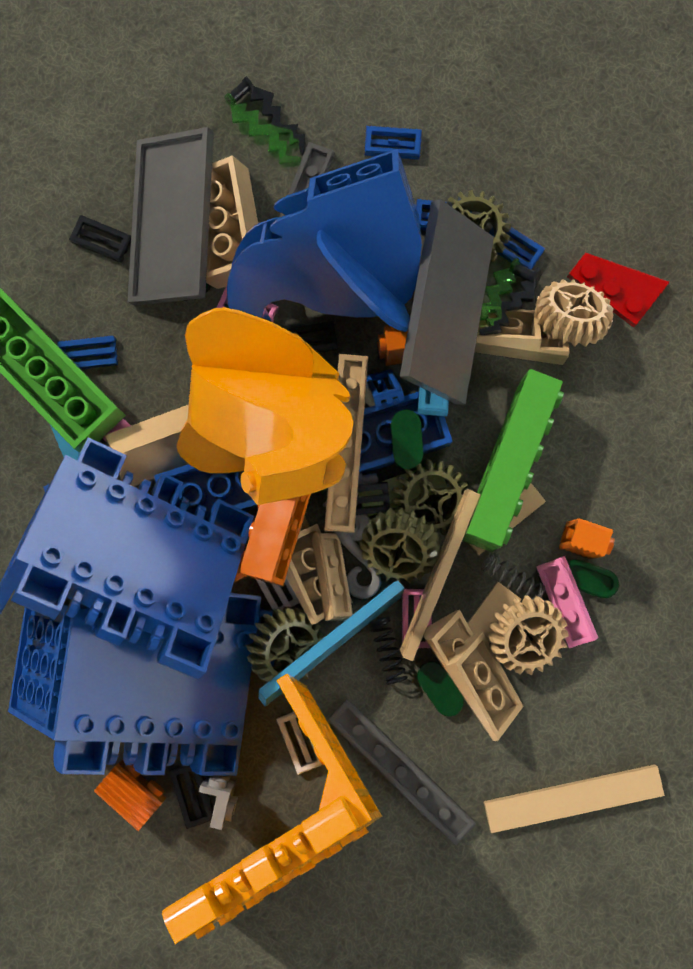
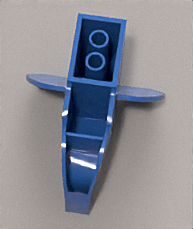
(340, 249)

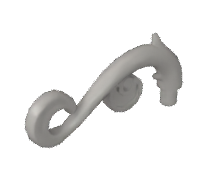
(349, 541)

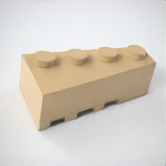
(230, 217)

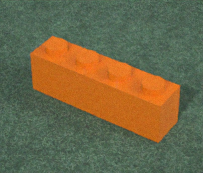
(273, 539)

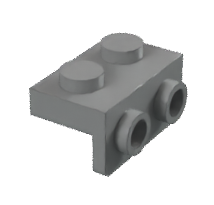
(225, 801)

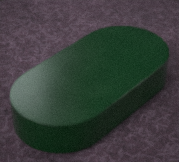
(406, 439)
(594, 579)
(440, 688)

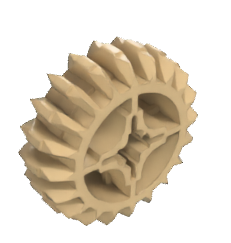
(574, 312)
(546, 631)

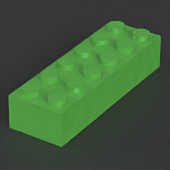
(52, 379)
(512, 459)

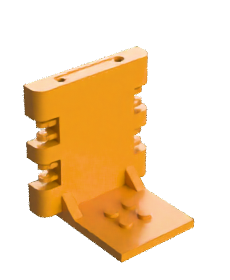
(342, 818)

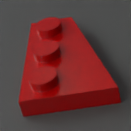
(629, 290)

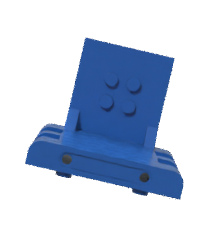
(129, 558)
(106, 694)

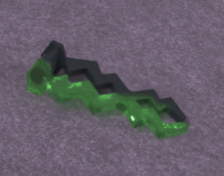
(272, 130)
(498, 307)

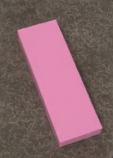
(567, 598)

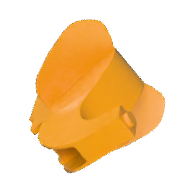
(263, 407)

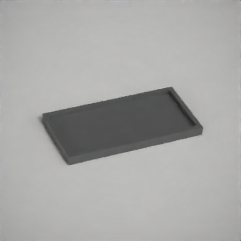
(171, 217)
(447, 304)

